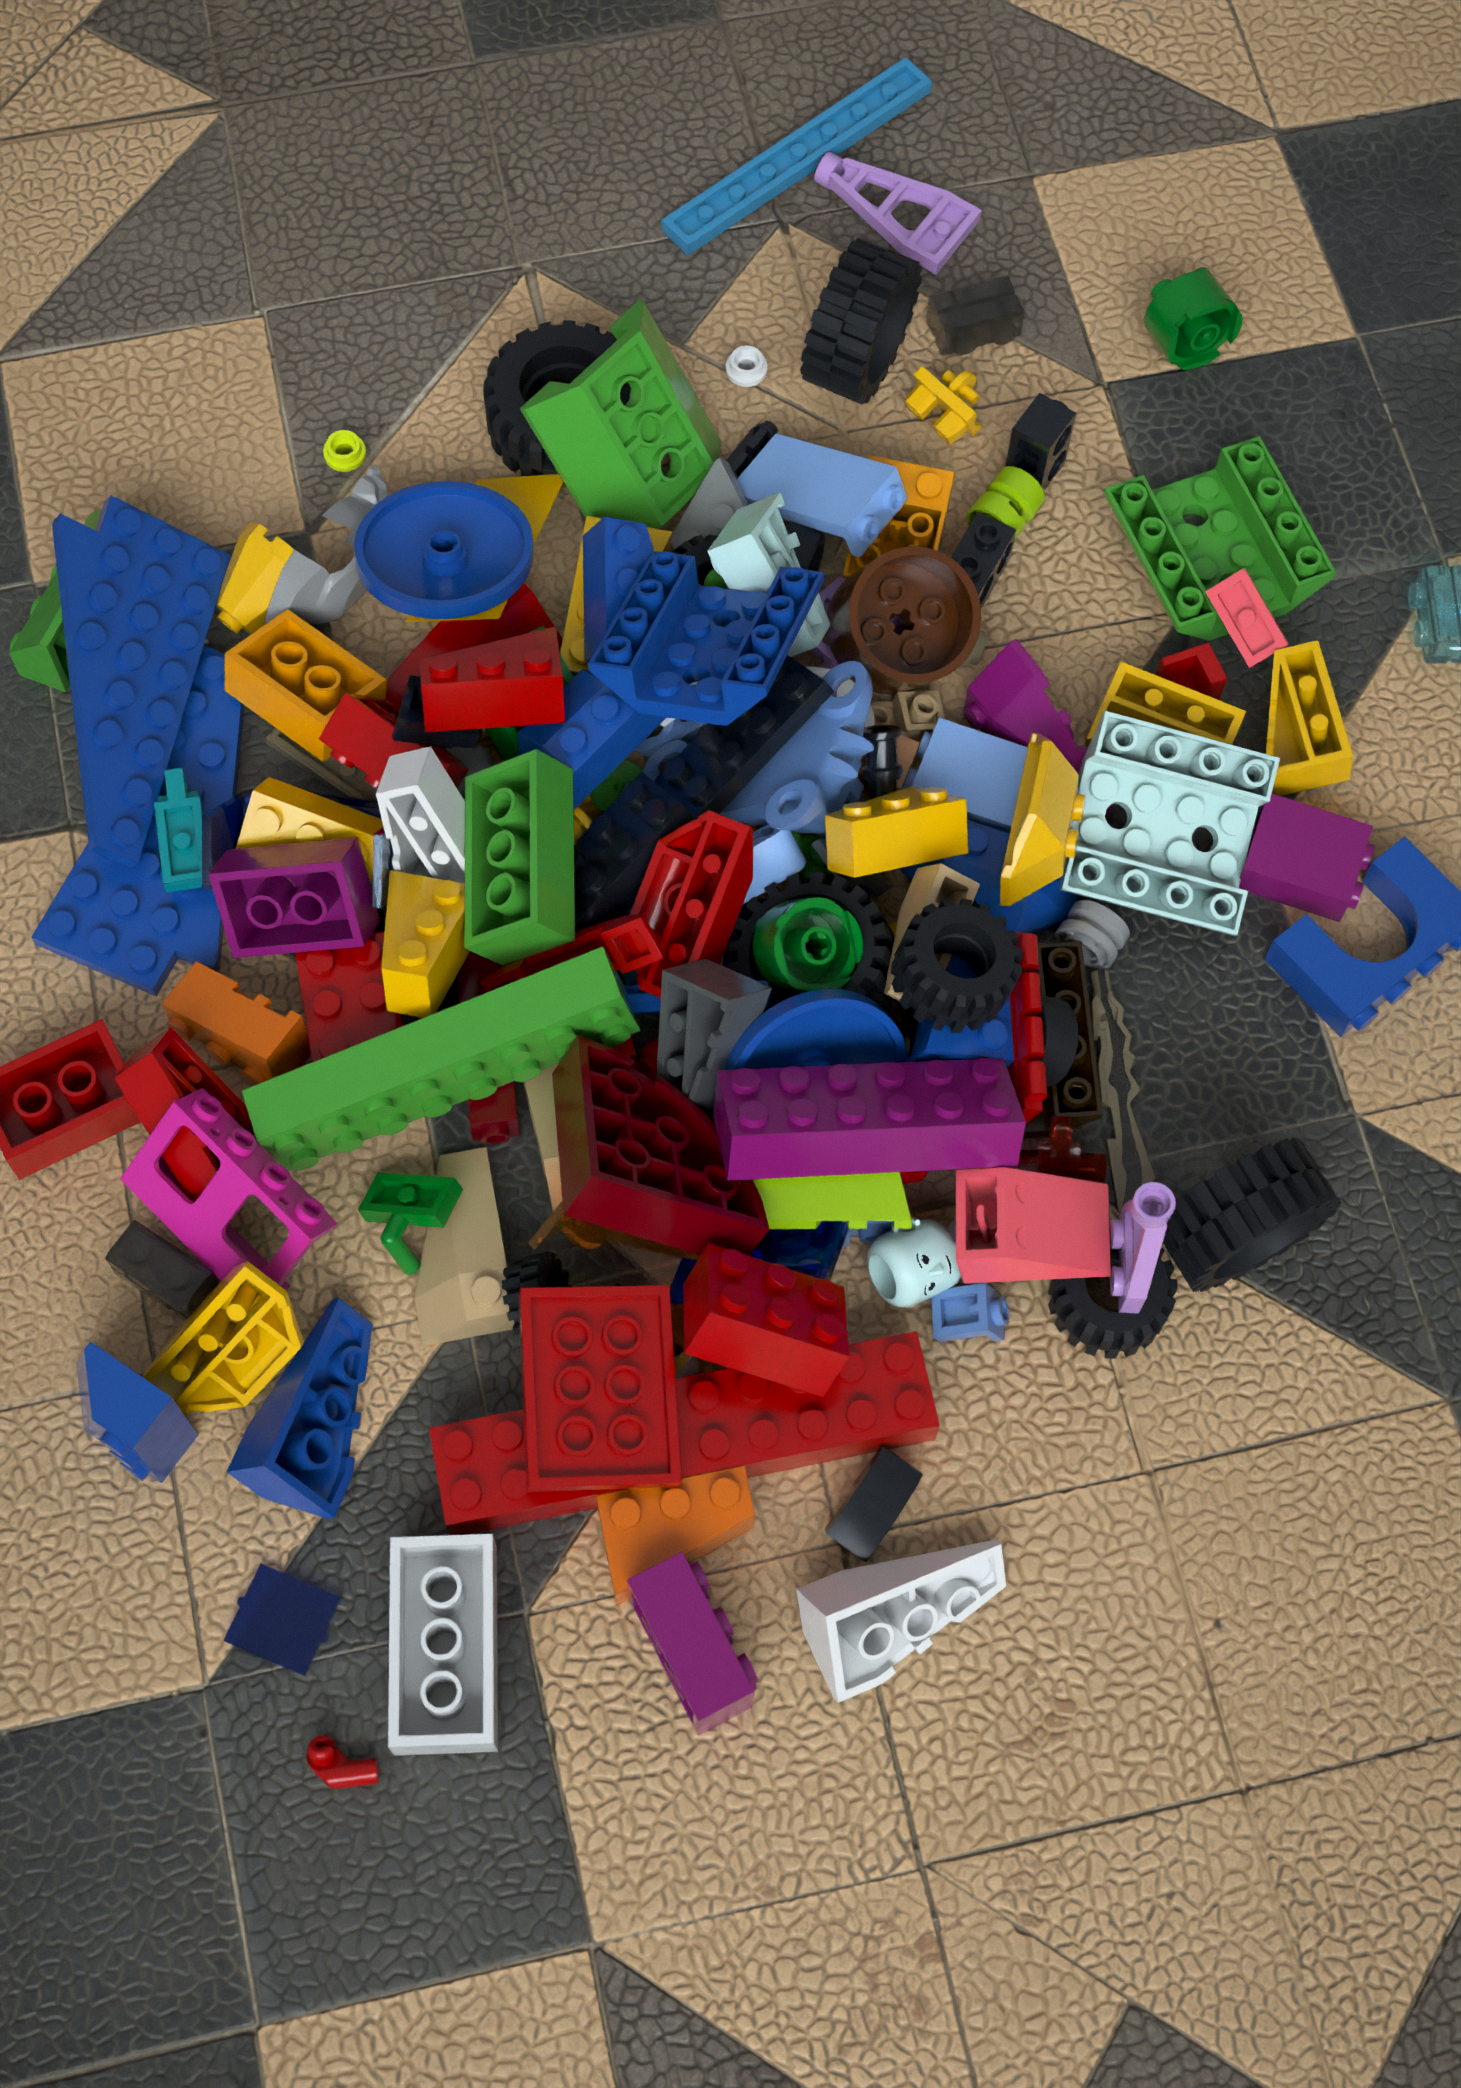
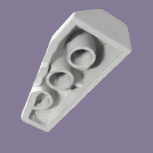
(883, 1611)

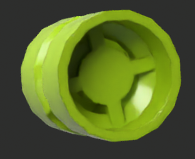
(1010, 498)

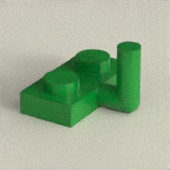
(408, 1201)

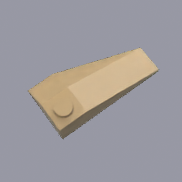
(465, 1261)

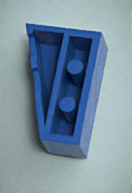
(989, 1041)

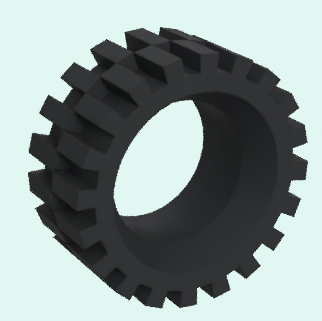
(860, 320)
(868, 975)
(1248, 1214)

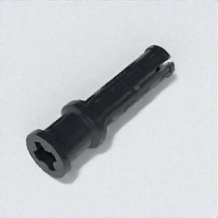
(882, 763)

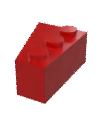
(495, 684)
(363, 738)
(159, 1076)

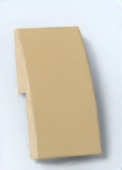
(910, 711)

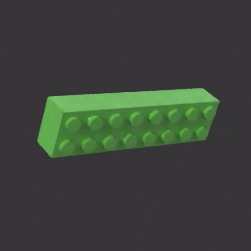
(439, 1061)

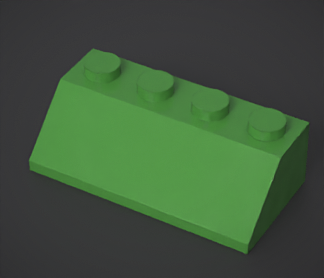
(41, 647)

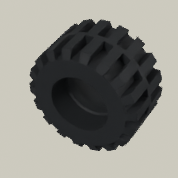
(970, 935)
(1110, 1329)

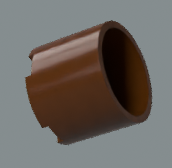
(934, 607)

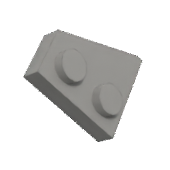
(712, 504)

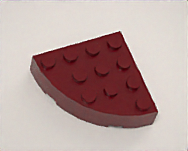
(645, 1157)

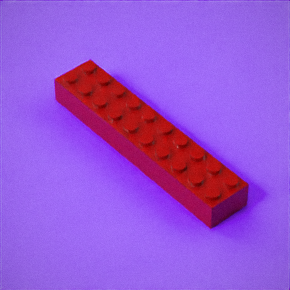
(722, 1424)

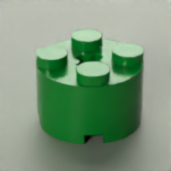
(1192, 318)
(781, 949)

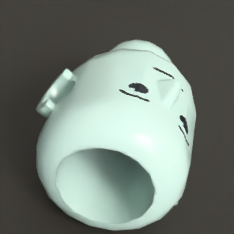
(914, 1262)

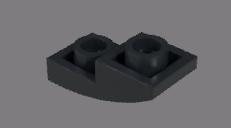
(874, 1503)

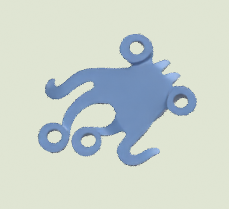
(808, 775)

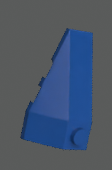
(303, 1430)

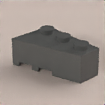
(700, 1023)

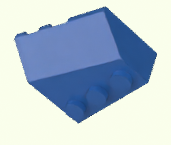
(131, 1416)

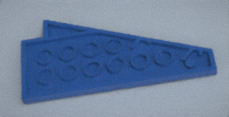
(134, 632)
(121, 915)

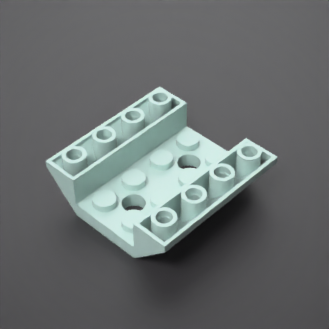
(1168, 789)

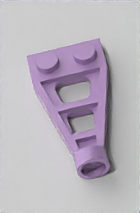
(938, 234)
(1139, 1239)

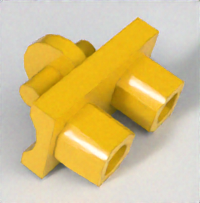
(932, 393)

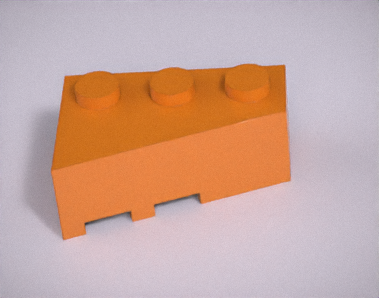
(236, 1025)
(657, 1523)

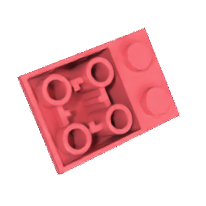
(1030, 1226)

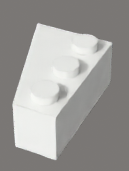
(423, 816)

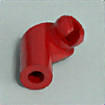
(336, 1768)

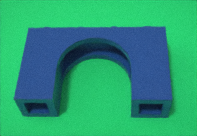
(1350, 989)

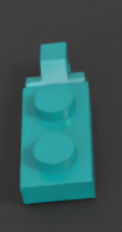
(179, 833)

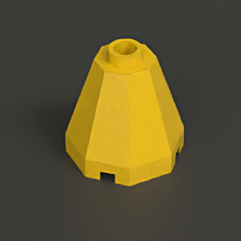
(251, 579)

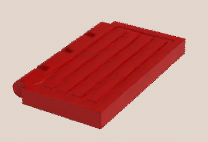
(1027, 1070)

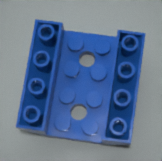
(674, 637)

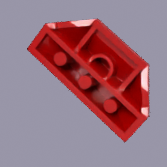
(694, 892)

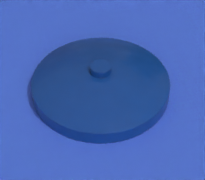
(444, 550)
(819, 1030)

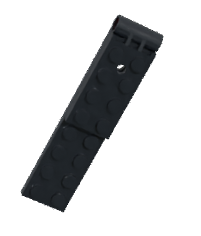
(703, 777)

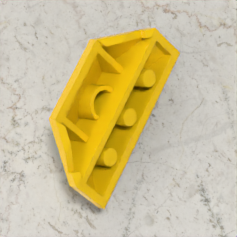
(1041, 822)
(229, 1344)

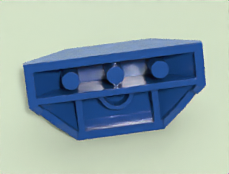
(596, 733)
(984, 865)

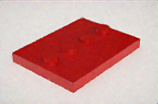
(599, 1388)

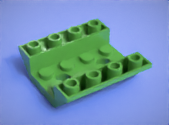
(615, 450)
(1247, 525)

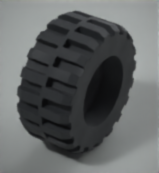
(521, 371)

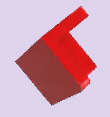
(1195, 669)

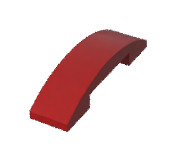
(626, 940)

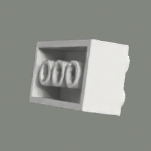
(443, 1645)

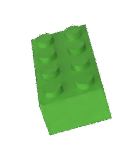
(519, 858)

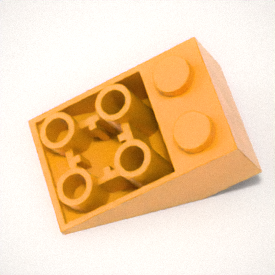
(920, 518)

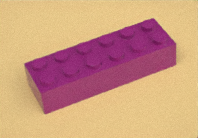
(867, 1118)

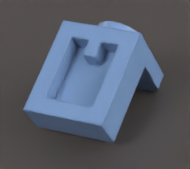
(969, 1313)

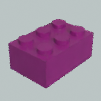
(294, 897)
(693, 1642)

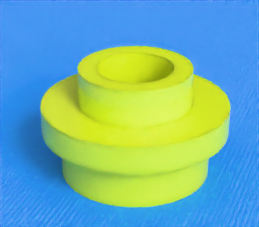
(341, 442)

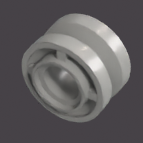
(1098, 929)

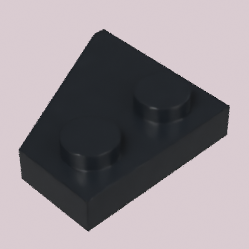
(411, 726)

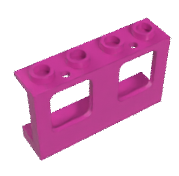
(243, 1171)

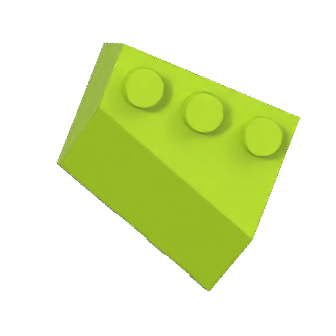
(845, 1198)

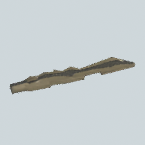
(1117, 1086)

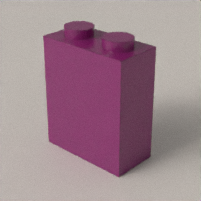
(1307, 858)

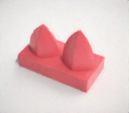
(1247, 617)

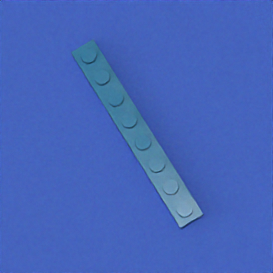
(795, 156)

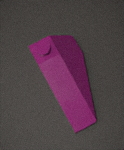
(1012, 703)

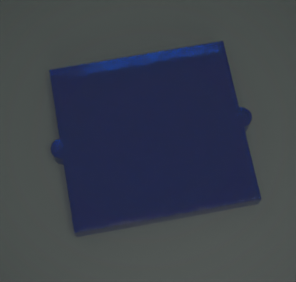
(282, 1619)

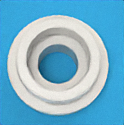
(746, 358)

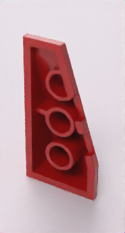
(519, 617)

